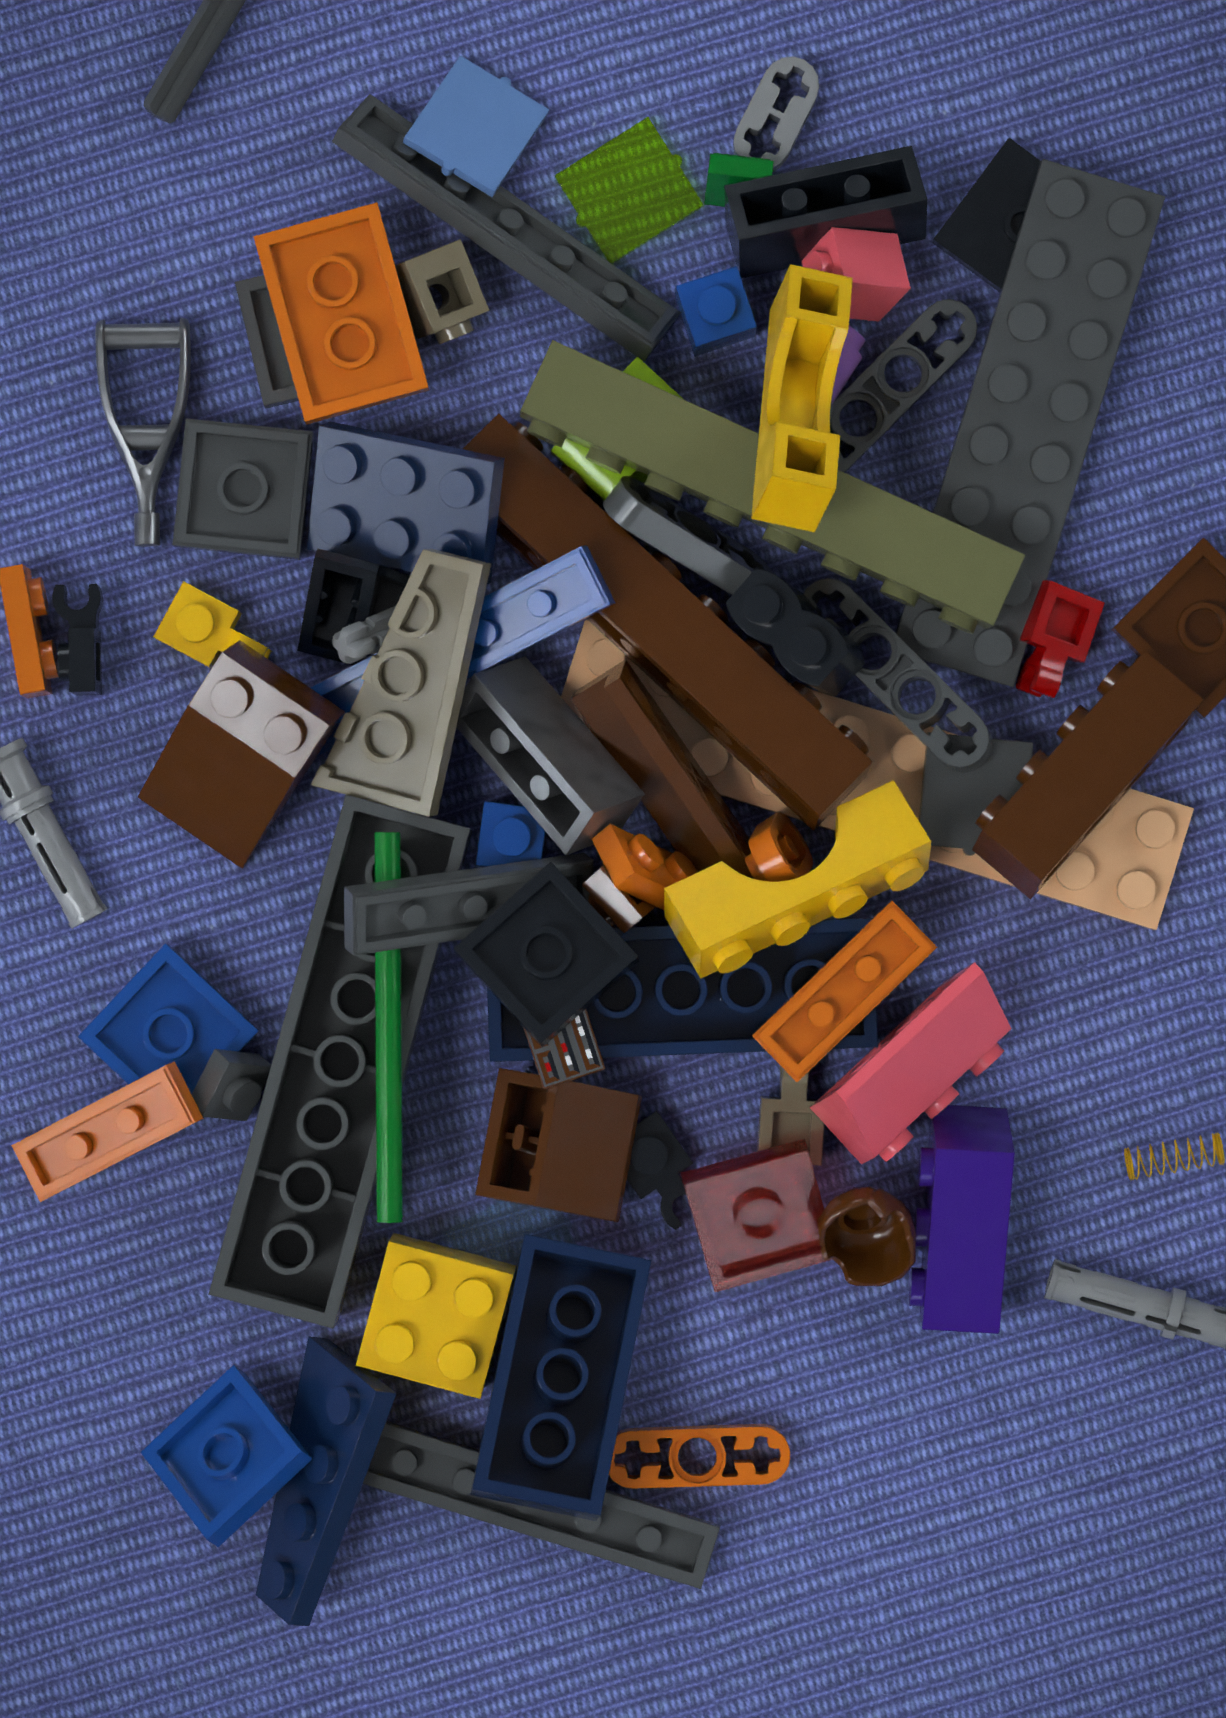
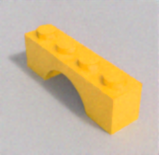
(795, 443)
(730, 916)

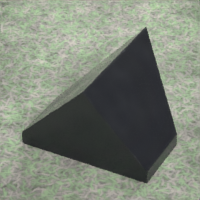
(343, 593)

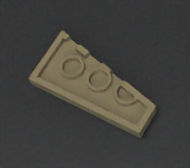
(407, 711)

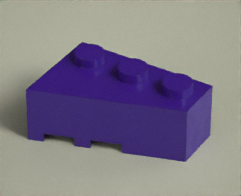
(963, 1220)

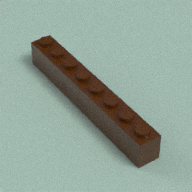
(676, 635)

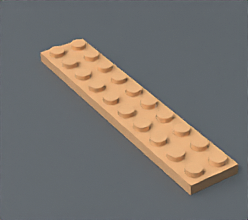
(1115, 871)

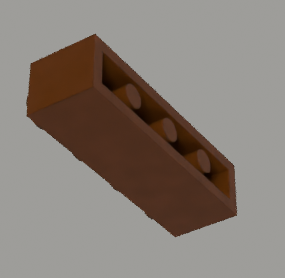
(1086, 774)

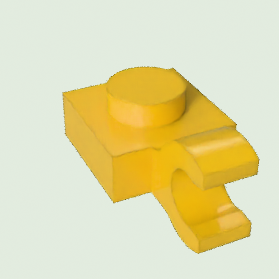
(202, 626)

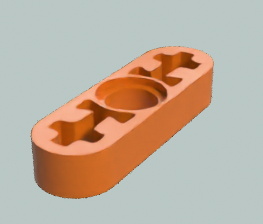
(745, 1468)

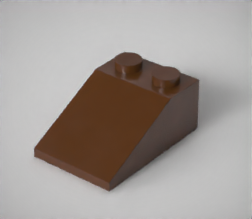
(239, 752)

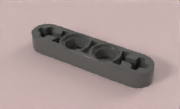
(892, 404)
(901, 670)

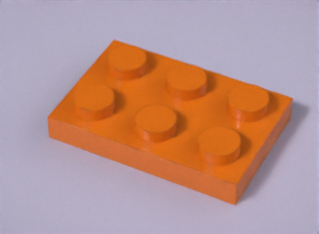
(341, 313)

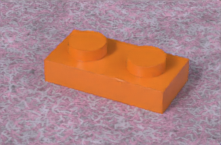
(23, 604)
(640, 865)

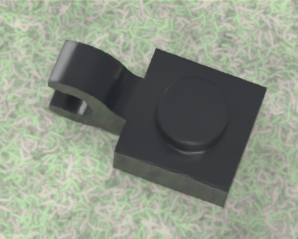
(81, 657)

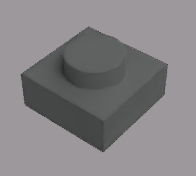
(231, 1084)

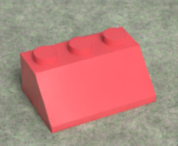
(916, 1067)

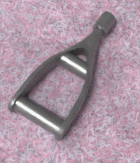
(144, 437)

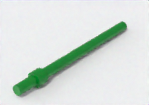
(388, 1051)

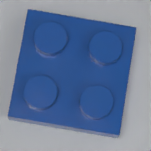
(164, 1018)
(226, 1456)

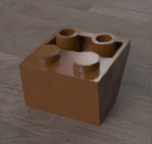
(558, 1146)

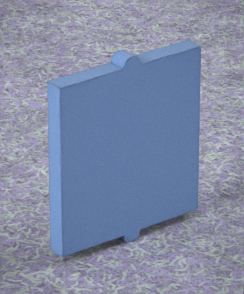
(476, 126)

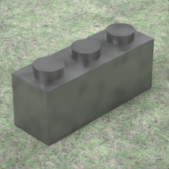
(545, 754)

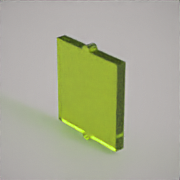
(629, 191)

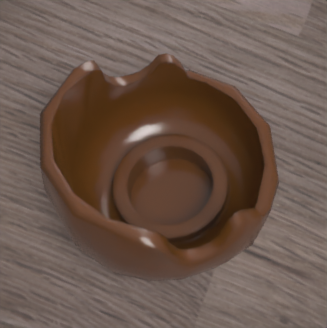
(868, 1236)

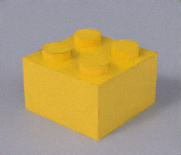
(435, 1315)

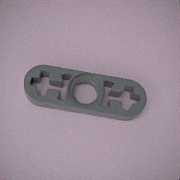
(681, 535)

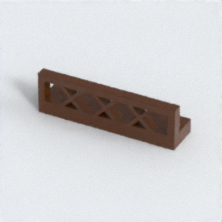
(663, 768)

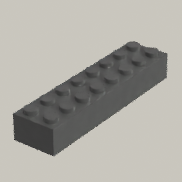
(316, 1125)

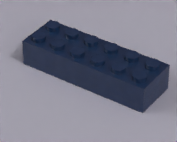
(671, 1011)

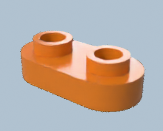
(778, 851)

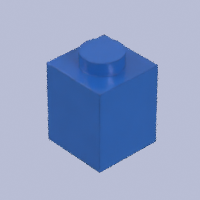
(715, 311)
(508, 835)

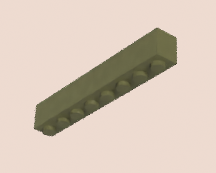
(716, 461)

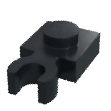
(656, 1164)

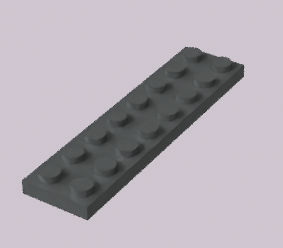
(1038, 397)

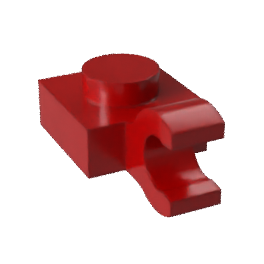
(1061, 630)

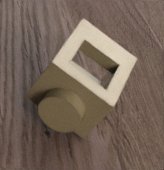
(453, 276)

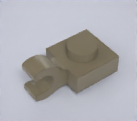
(790, 1118)

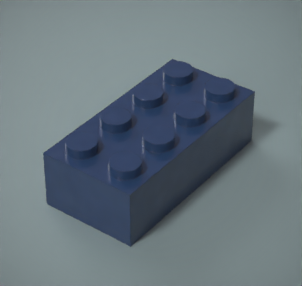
(561, 1377)

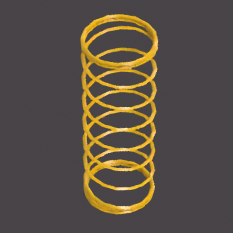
(1217, 1145)

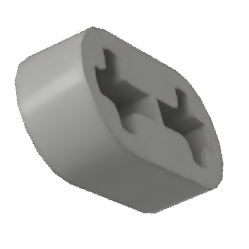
(762, 108)

